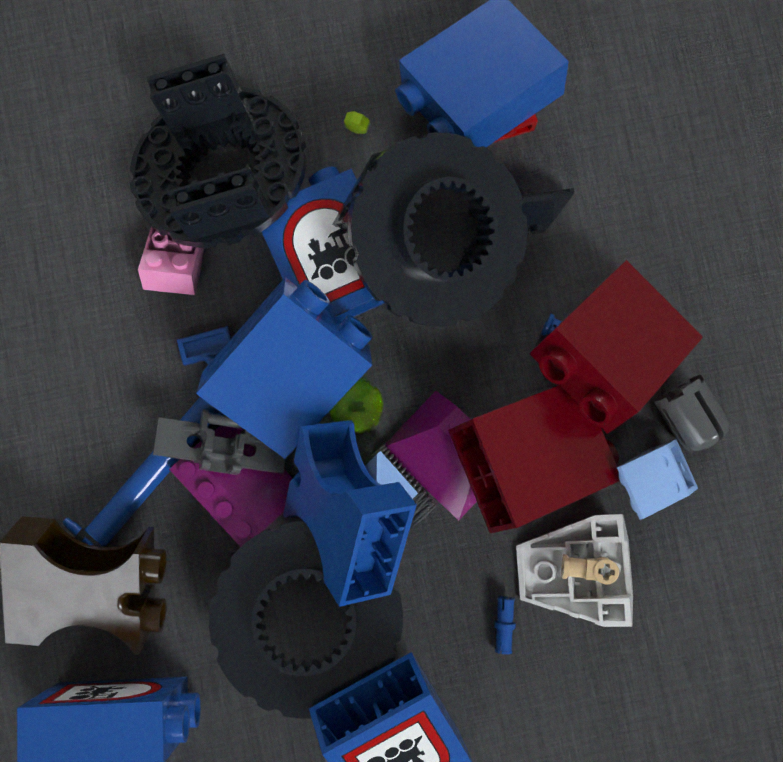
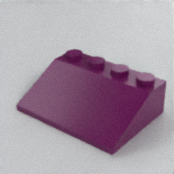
(239, 502)

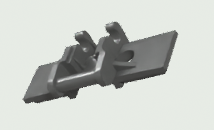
(215, 453)

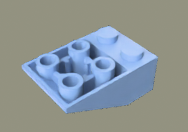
(657, 478)

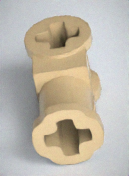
(588, 569)

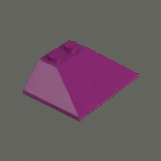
(430, 455)

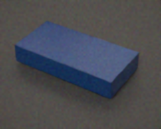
(198, 346)

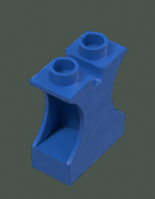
(350, 514)

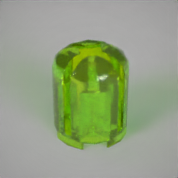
(373, 406)

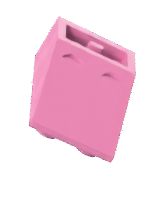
(169, 265)

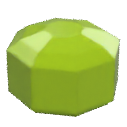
(356, 122)

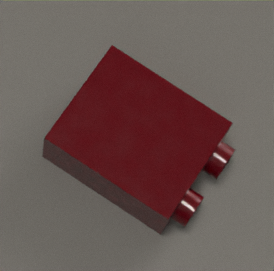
(616, 348)
(533, 458)

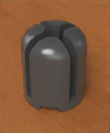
(693, 415)

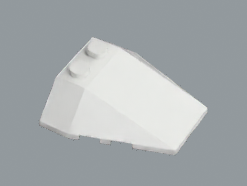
(593, 537)

